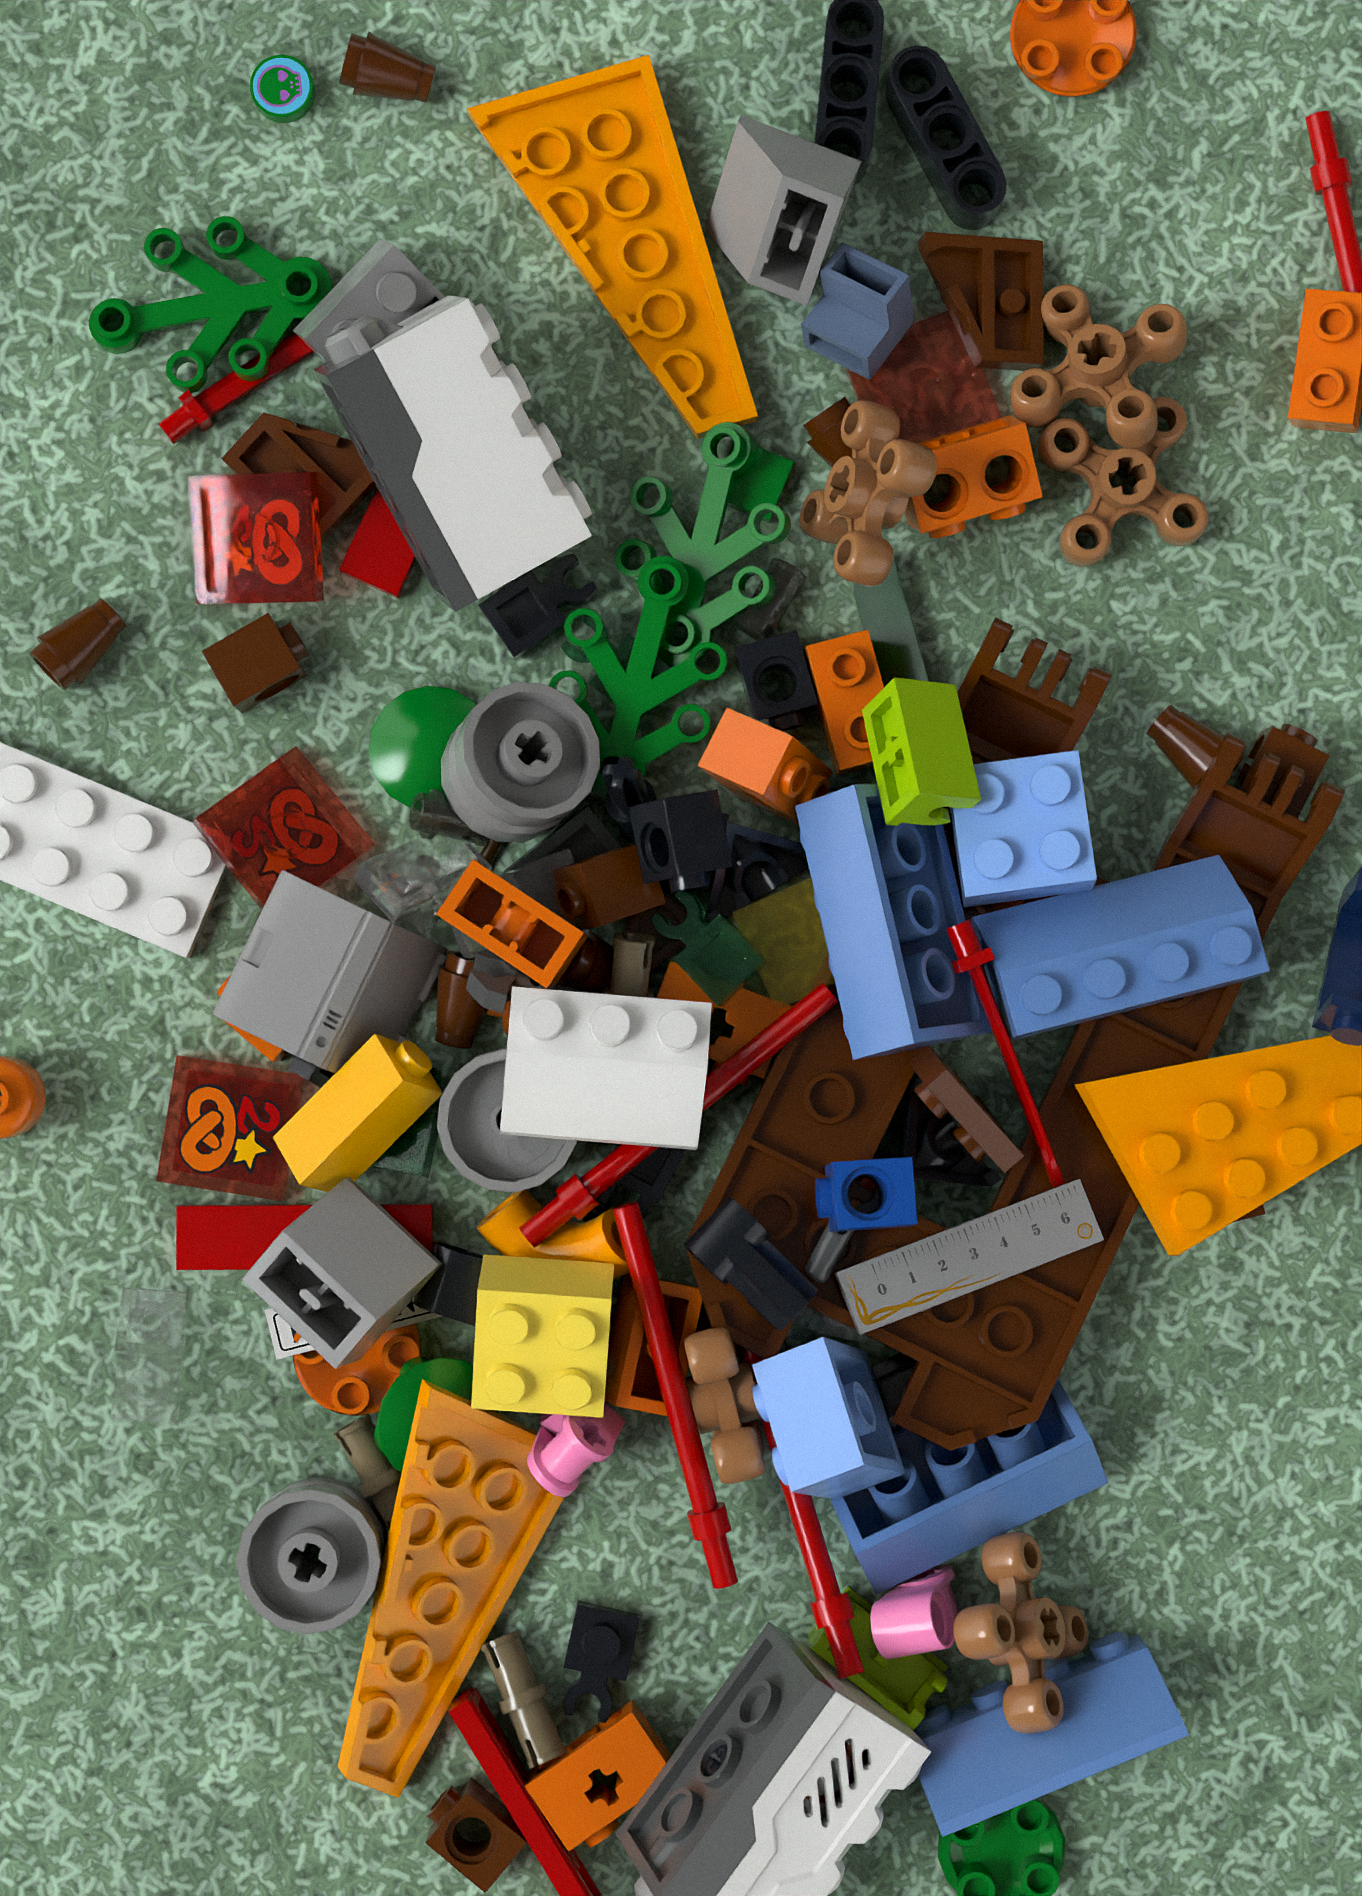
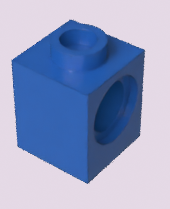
(896, 1187)

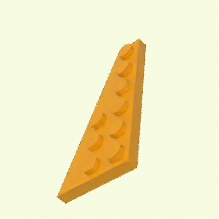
(616, 198)
(1228, 1130)
(449, 1564)

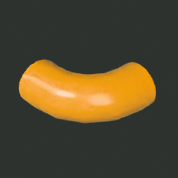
(575, 1241)

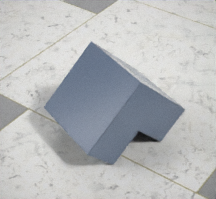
(860, 313)

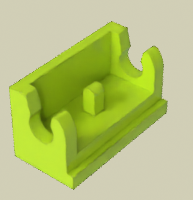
(920, 752)
(897, 1683)

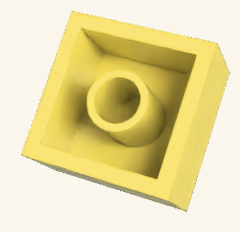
(542, 1335)

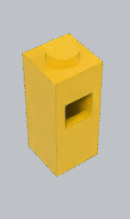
(358, 1113)

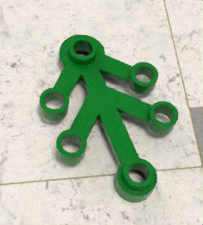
(221, 304)
(702, 553)
(634, 690)

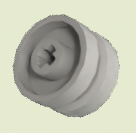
(520, 762)
(473, 1138)
(291, 1586)

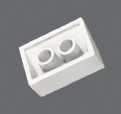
(605, 1068)

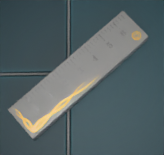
(969, 1256)

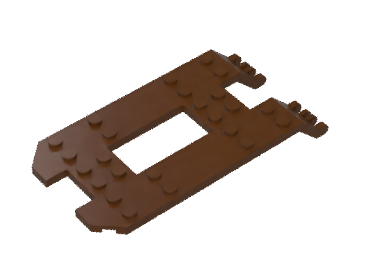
(999, 1349)

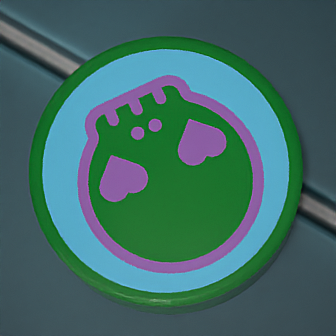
(282, 88)

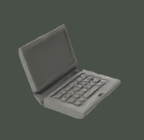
(327, 975)

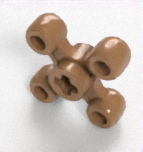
(1099, 366)
(867, 492)
(1108, 504)
(724, 1402)
(1021, 1632)

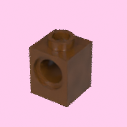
(257, 661)
(1293, 747)
(604, 889)
(477, 1861)

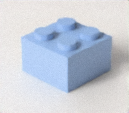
(1025, 832)
(826, 1419)

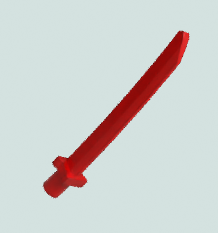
(200, 409)
(971, 958)

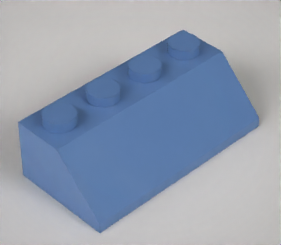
(885, 921)
(1120, 947)
(969, 1493)
(1111, 1714)

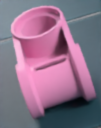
(569, 1446)
(916, 1615)

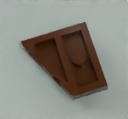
(991, 295)
(289, 447)
(978, 1129)

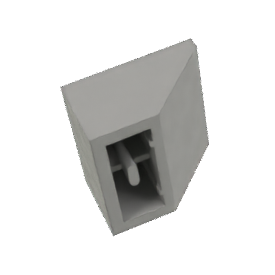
(780, 207)
(379, 286)
(342, 1273)

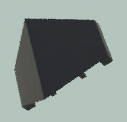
(758, 867)
(934, 1147)

